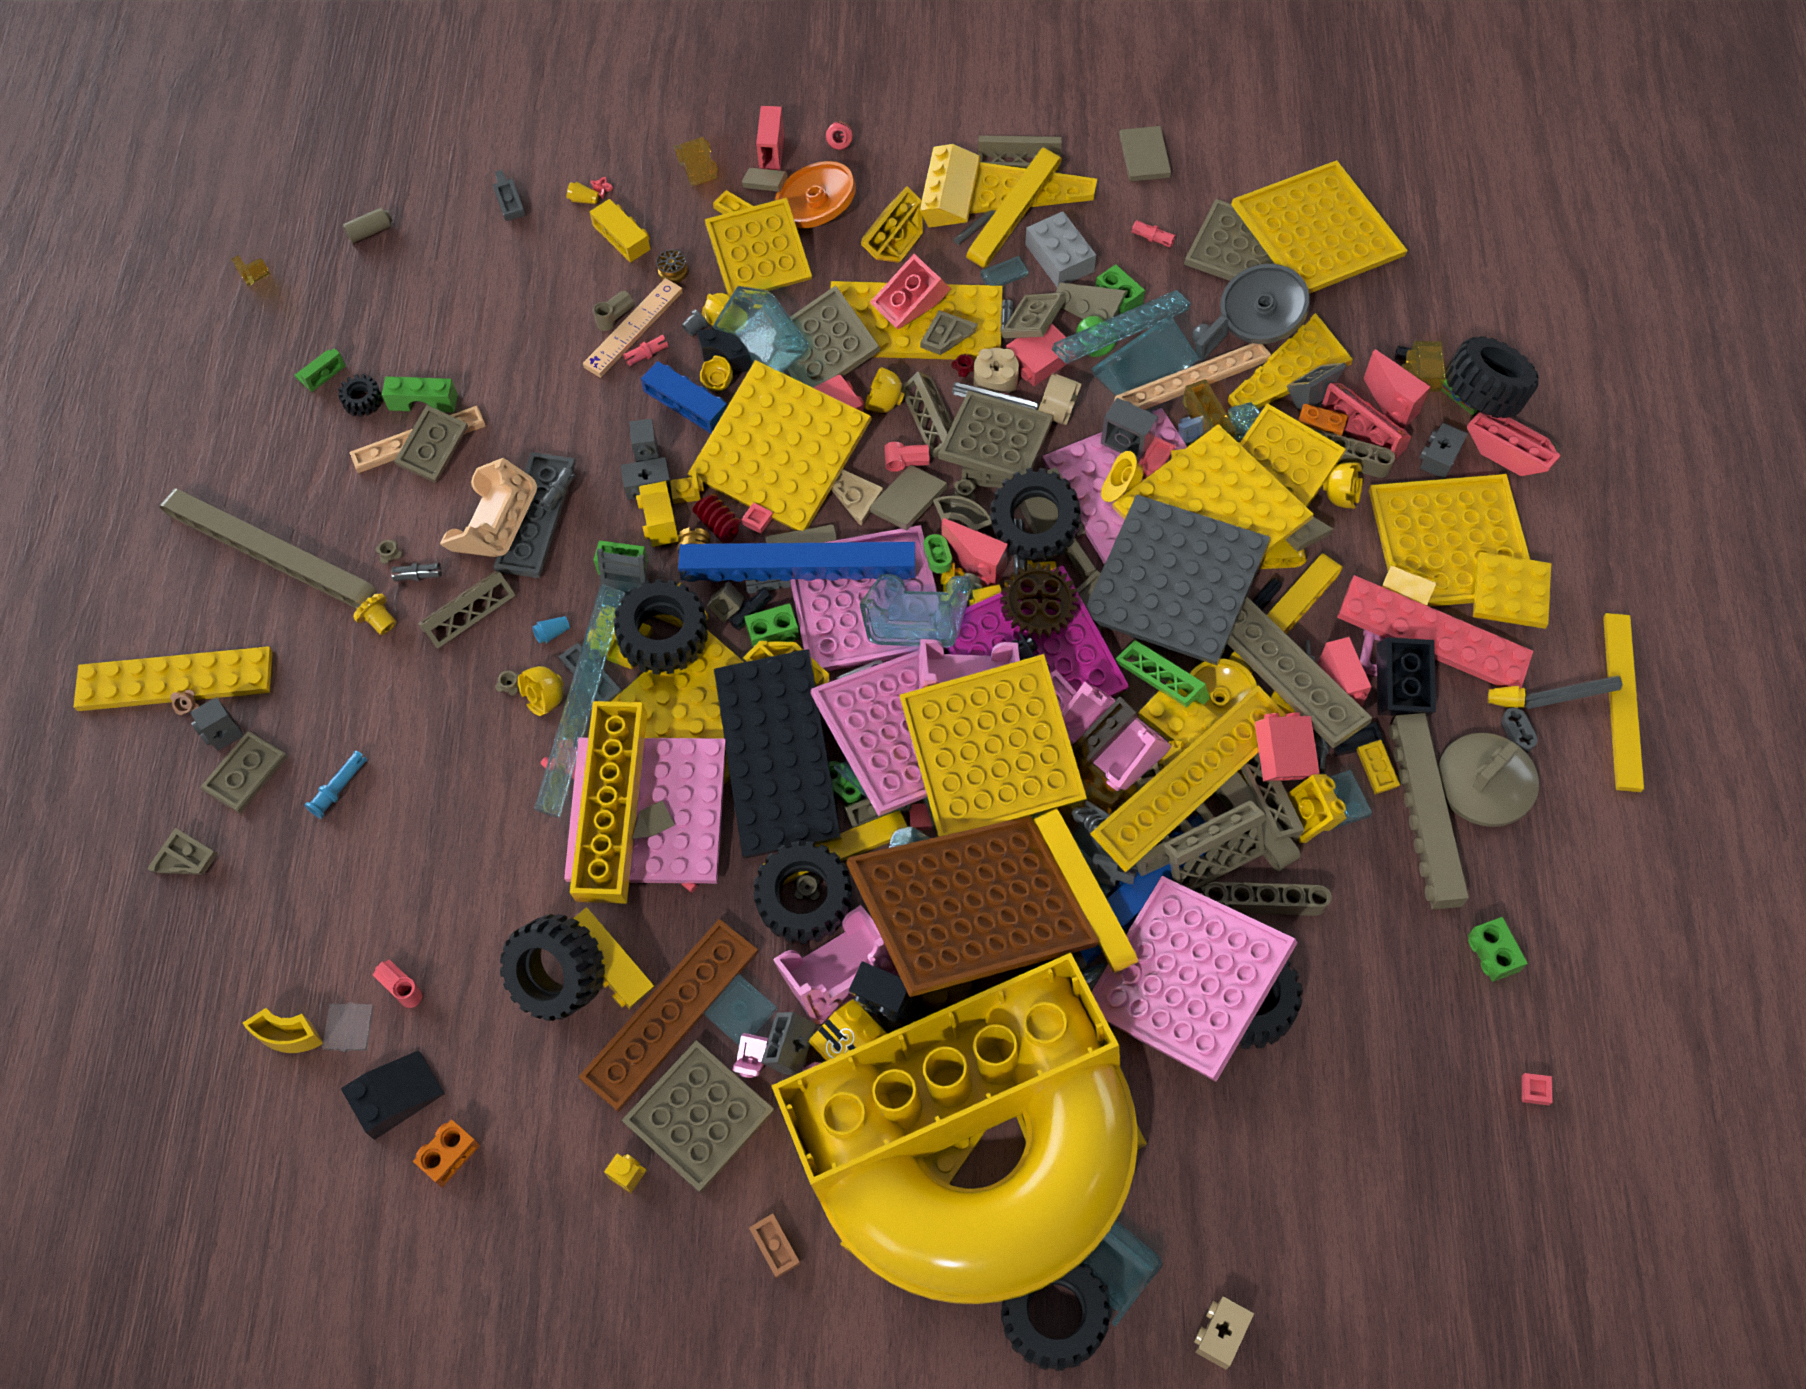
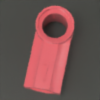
(899, 456)
(397, 983)

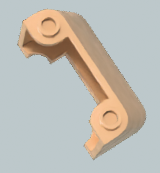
(504, 503)

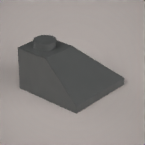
(1313, 386)

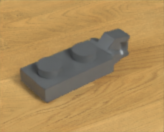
(507, 197)

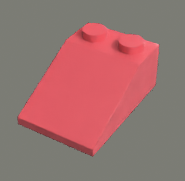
(910, 293)
(1395, 389)
(976, 552)

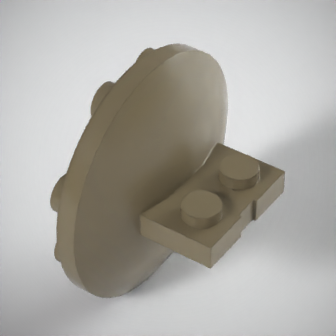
(1488, 779)

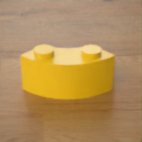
(658, 514)
(283, 1034)

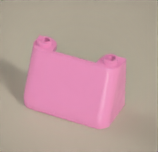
(940, 667)
(1129, 754)
(826, 974)

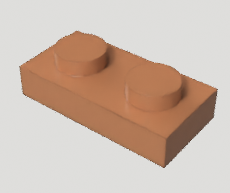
(774, 1246)

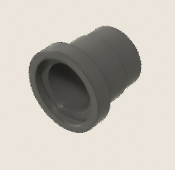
(694, 323)

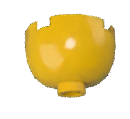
(884, 392)
(1343, 485)
(542, 689)

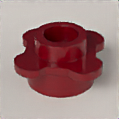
(963, 360)

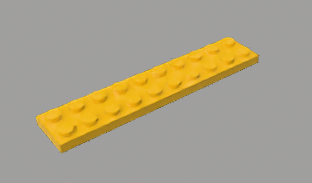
(1185, 782)

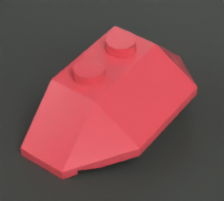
(1512, 444)

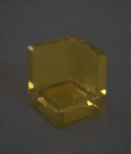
(251, 272)

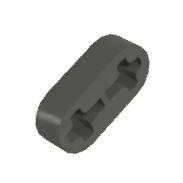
(1521, 729)

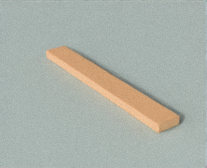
(1211, 370)

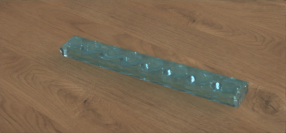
(1120, 326)

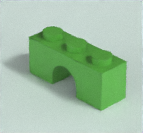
(436, 392)

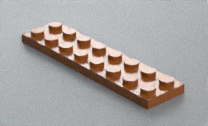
(667, 1015)

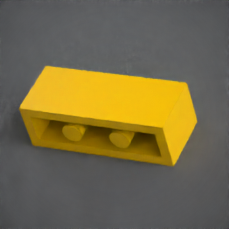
(620, 230)

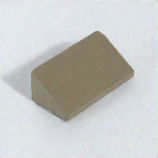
(861, 812)

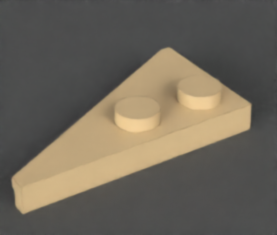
(856, 494)

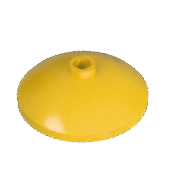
(1227, 681)

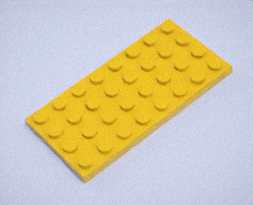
(970, 302)

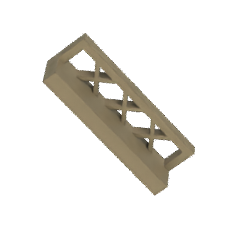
(1016, 147)
(933, 408)
(460, 602)
(1278, 799)

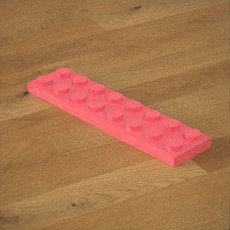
(1454, 640)

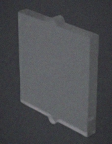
(347, 1027)

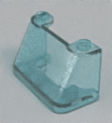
(763, 327)
(1146, 358)
(906, 617)

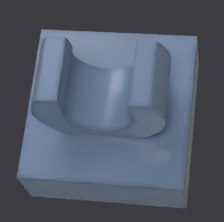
(1190, 429)

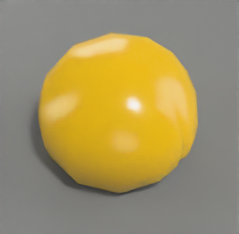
(716, 374)

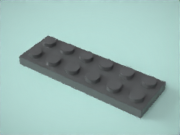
(537, 529)

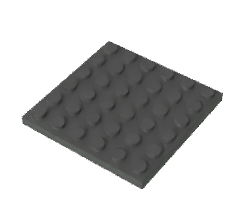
(1177, 579)

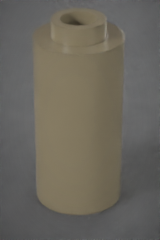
(367, 225)

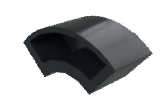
(725, 345)

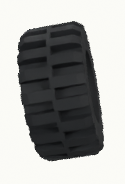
(1491, 377)
(1036, 485)
(655, 600)
(791, 861)
(528, 979)
(1279, 1019)
(1070, 1350)

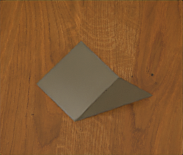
(652, 821)

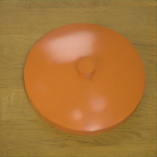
(818, 193)

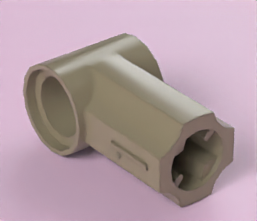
(607, 312)

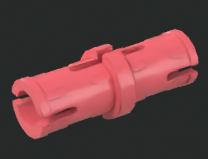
(1153, 234)
(646, 350)

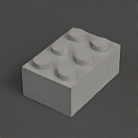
(1060, 249)

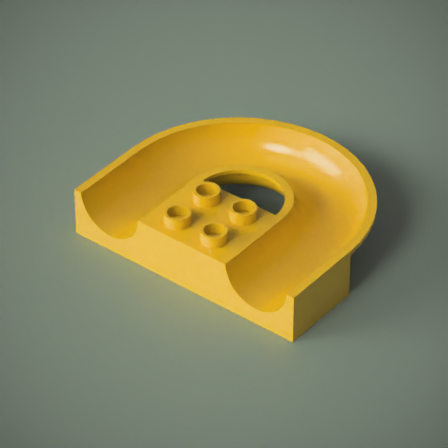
(890, 1103)

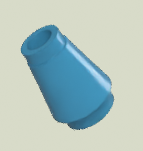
(550, 629)

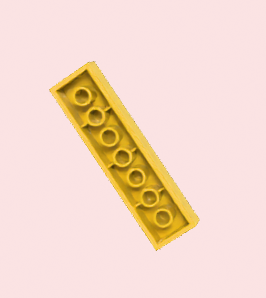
(609, 803)

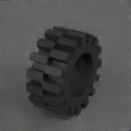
(355, 386)

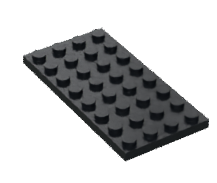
(776, 753)

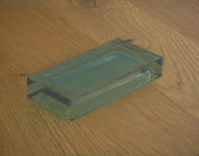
(1004, 272)

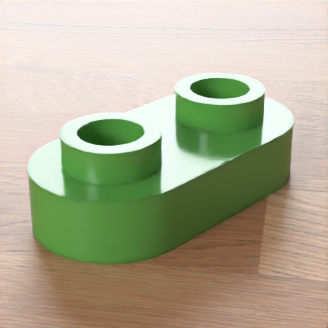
(937, 553)
(842, 785)

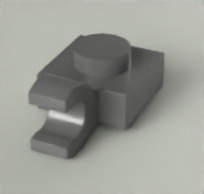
(1108, 871)

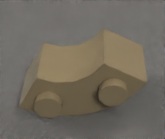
(964, 512)

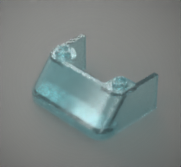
(1124, 1267)

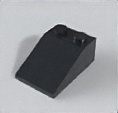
(392, 1093)

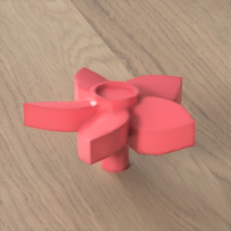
(601, 186)

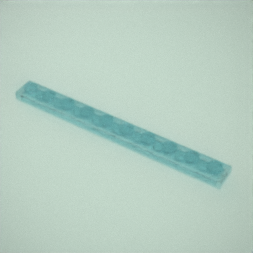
(579, 702)

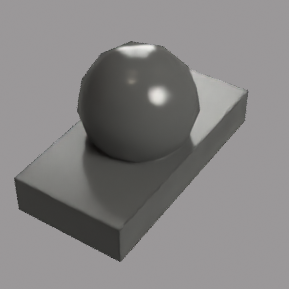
(1209, 337)

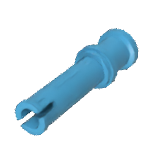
(329, 793)

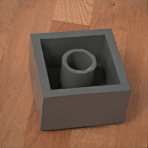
(1128, 428)

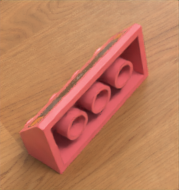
(1364, 421)

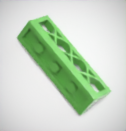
(1163, 669)

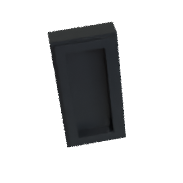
(1364, 736)

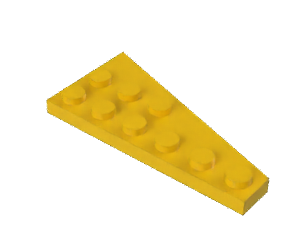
(997, 181)
(1299, 355)

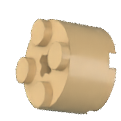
(996, 370)
(1059, 398)

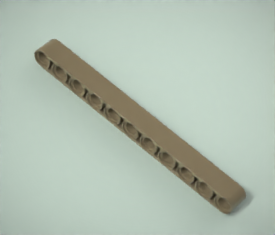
(267, 548)

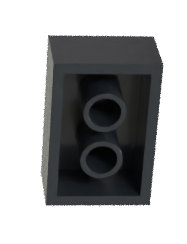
(1405, 676)
(883, 993)

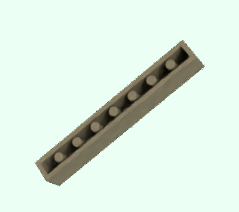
(1428, 812)

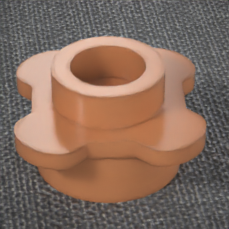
(177, 702)

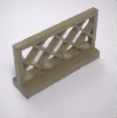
(1210, 838)

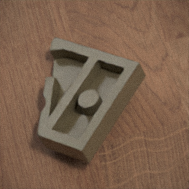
(182, 856)

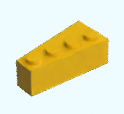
(620, 971)

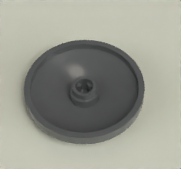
(1265, 303)

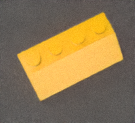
(949, 186)

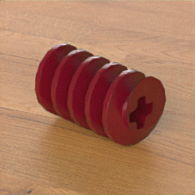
(717, 518)

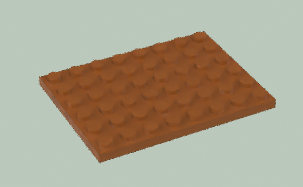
(970, 904)

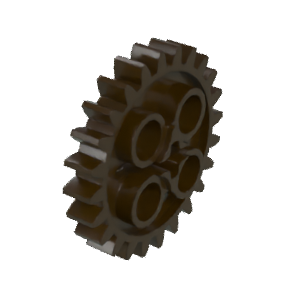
(1038, 581)

